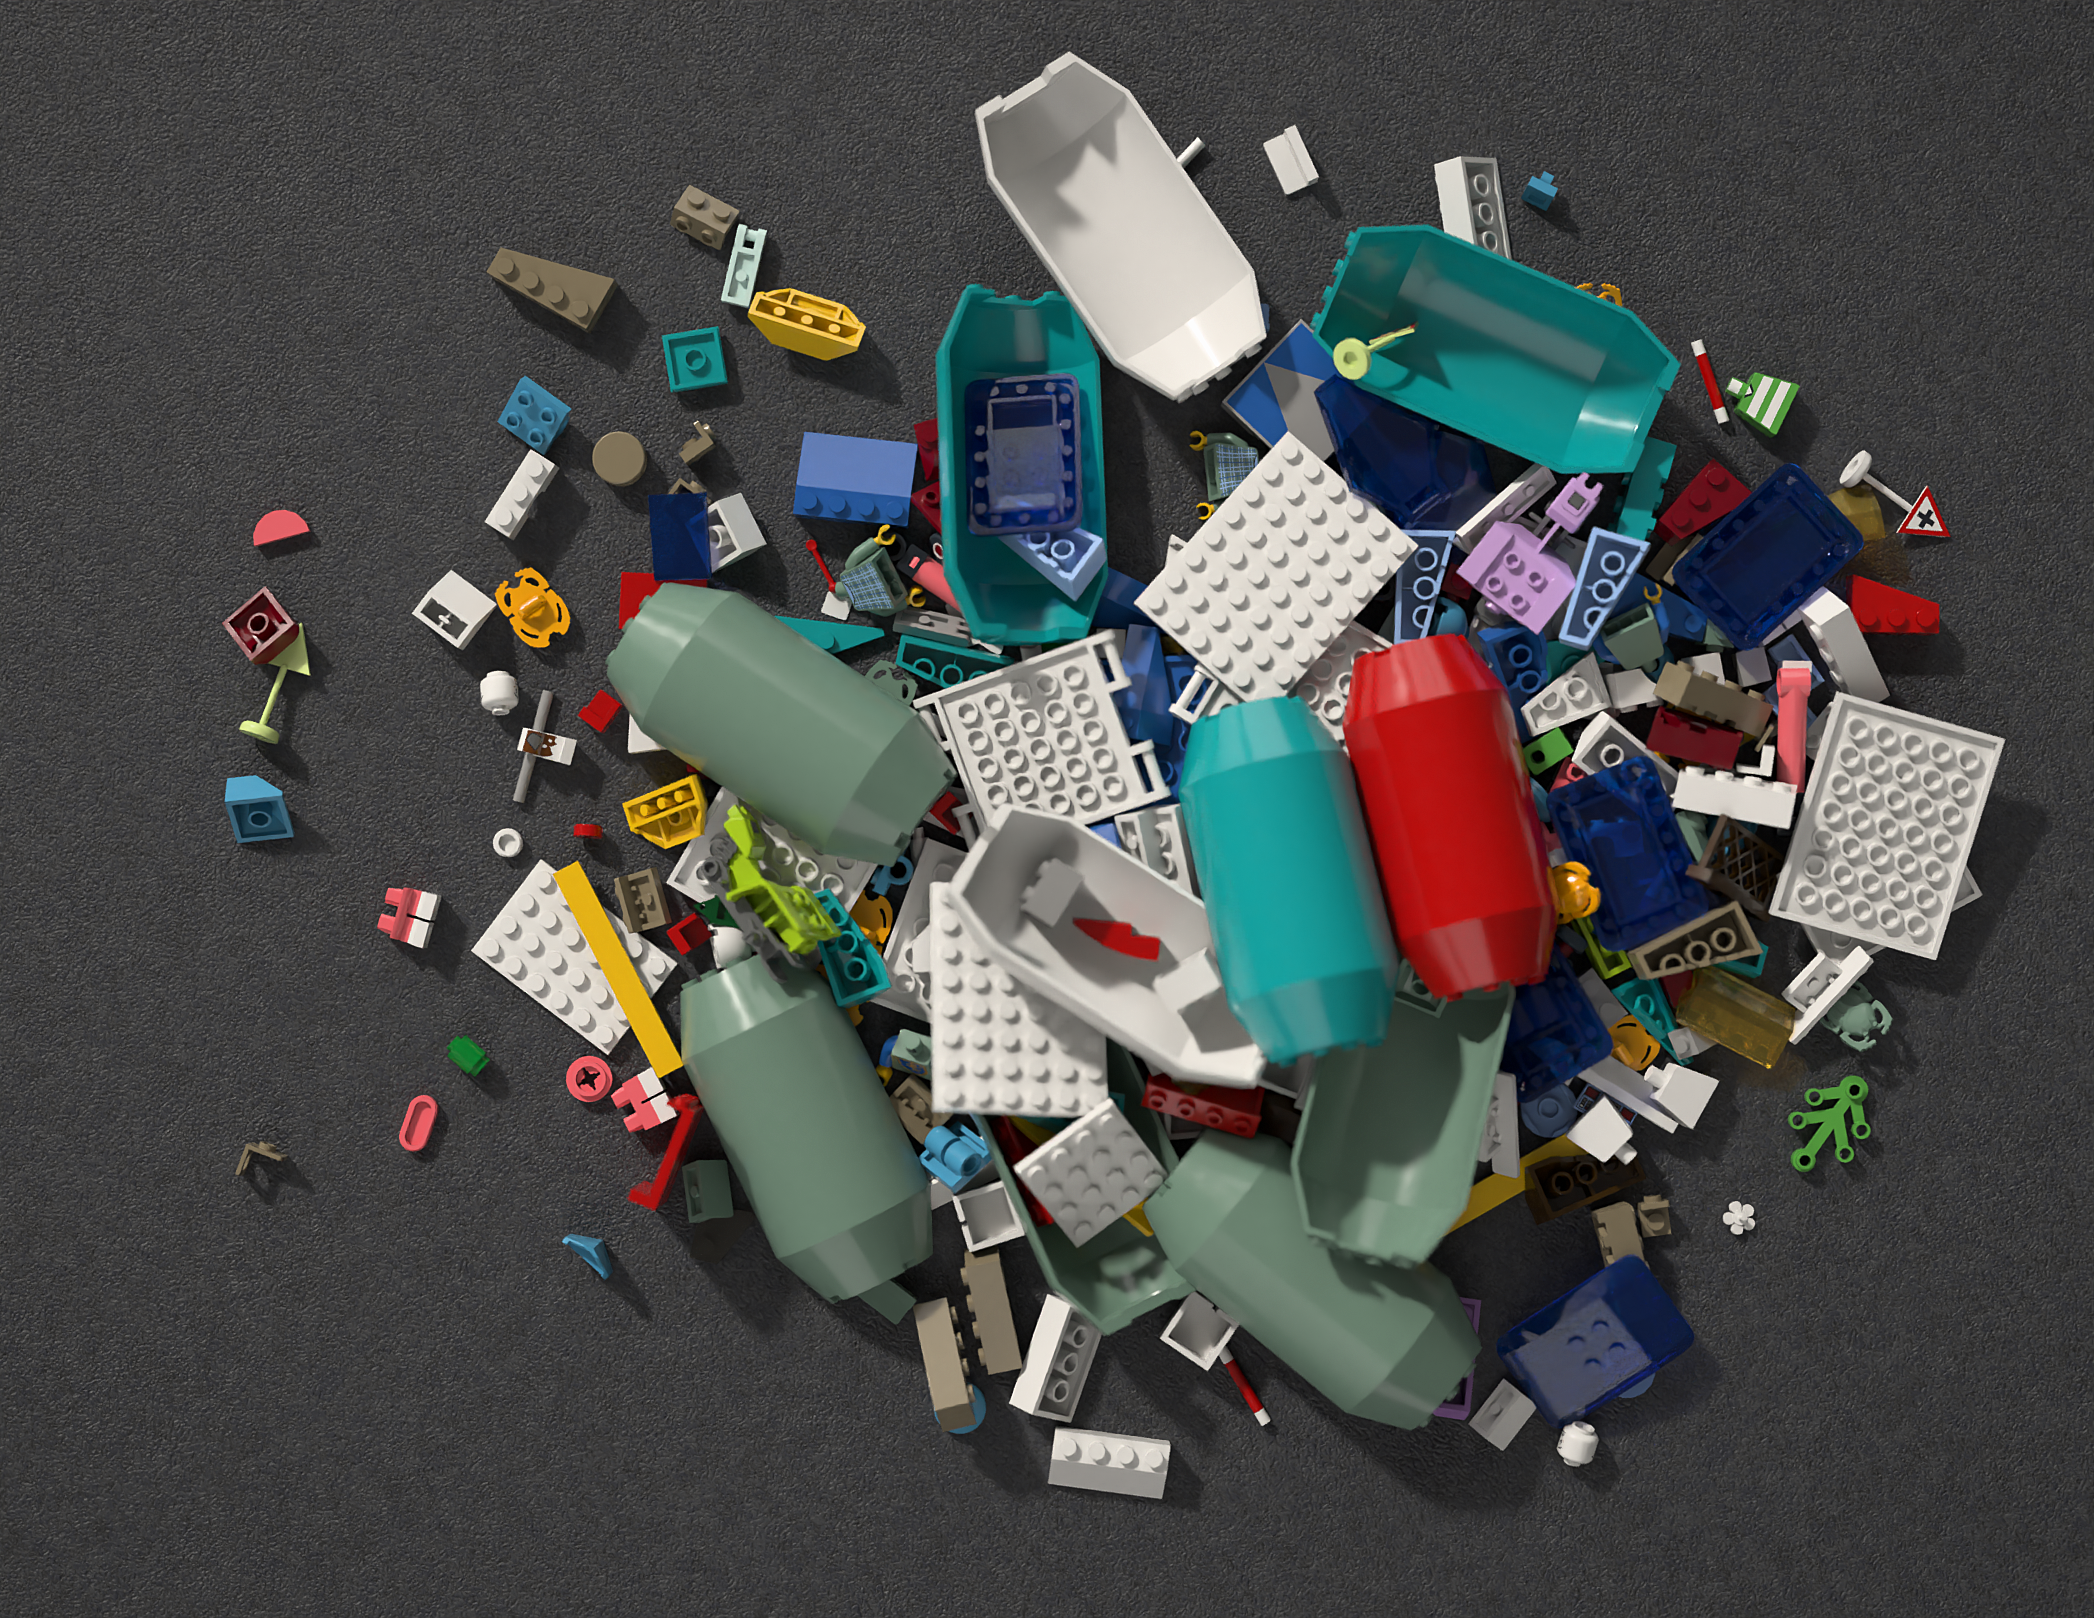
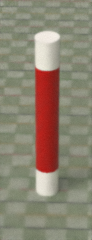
(1710, 381)
(1244, 1386)

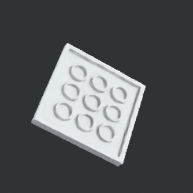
(1092, 1172)

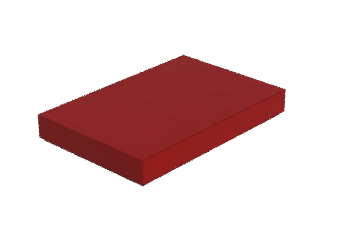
(639, 585)

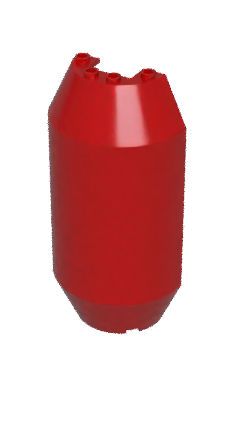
(1451, 816)

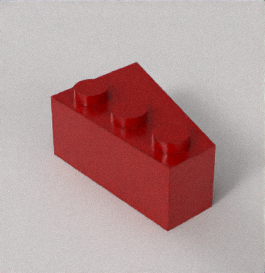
(1888, 610)

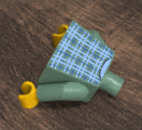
(1226, 465)
(873, 581)

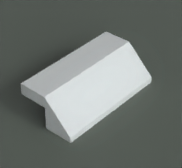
(1161, 842)

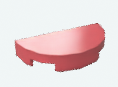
(279, 526)

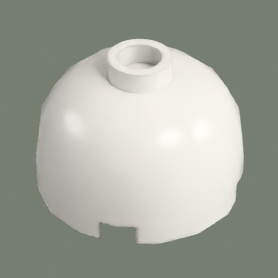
(728, 945)

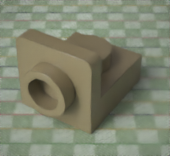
(696, 448)
(1654, 1216)

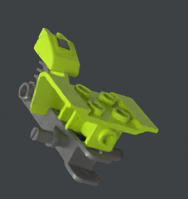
(772, 916)

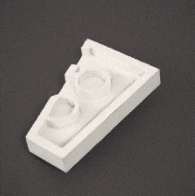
(1568, 698)

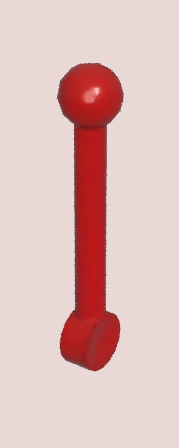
(812, 546)

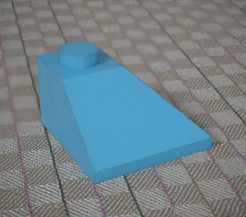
(257, 810)

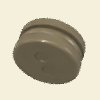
(619, 459)

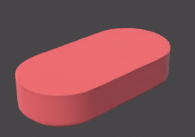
(419, 1123)

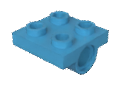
(535, 415)
(883, 877)
(954, 1155)

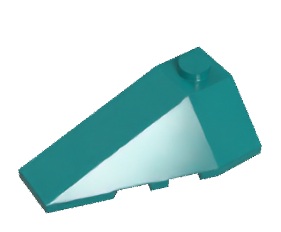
(850, 960)

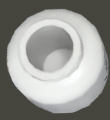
(499, 692)
(1577, 1443)

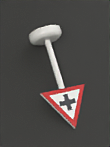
(1922, 517)

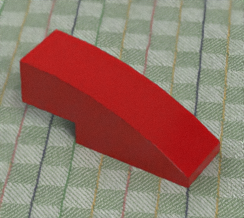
(1118, 937)

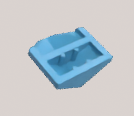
(592, 1251)

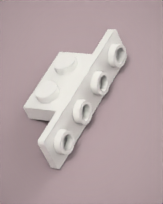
(1821, 986)
(1501, 1128)

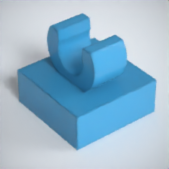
(1539, 191)

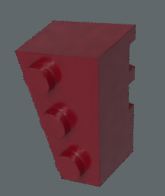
(1702, 502)
(1694, 738)

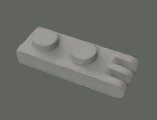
(932, 626)

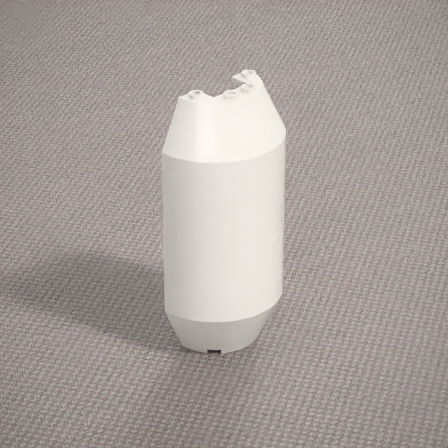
(1121, 228)
(1083, 975)

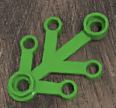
(1832, 1120)

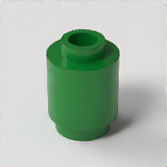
(467, 1055)

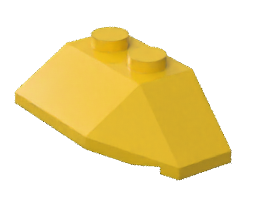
(806, 323)
(670, 813)

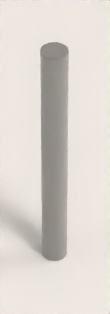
(529, 759)

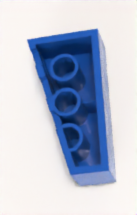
(1685, 618)

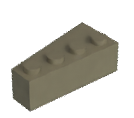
(561, 289)
(1710, 698)
(1710, 939)
(1617, 1232)
(992, 1310)
(944, 1364)

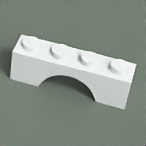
(1632, 686)

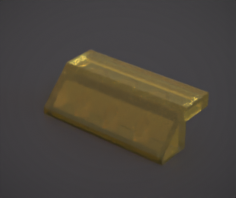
(1736, 1015)

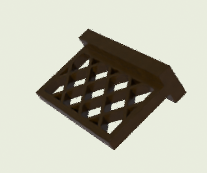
(1730, 887)

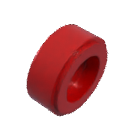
(588, 831)

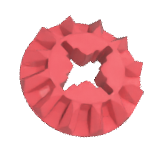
(576, 1074)

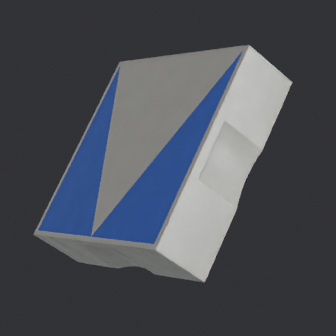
(1281, 393)

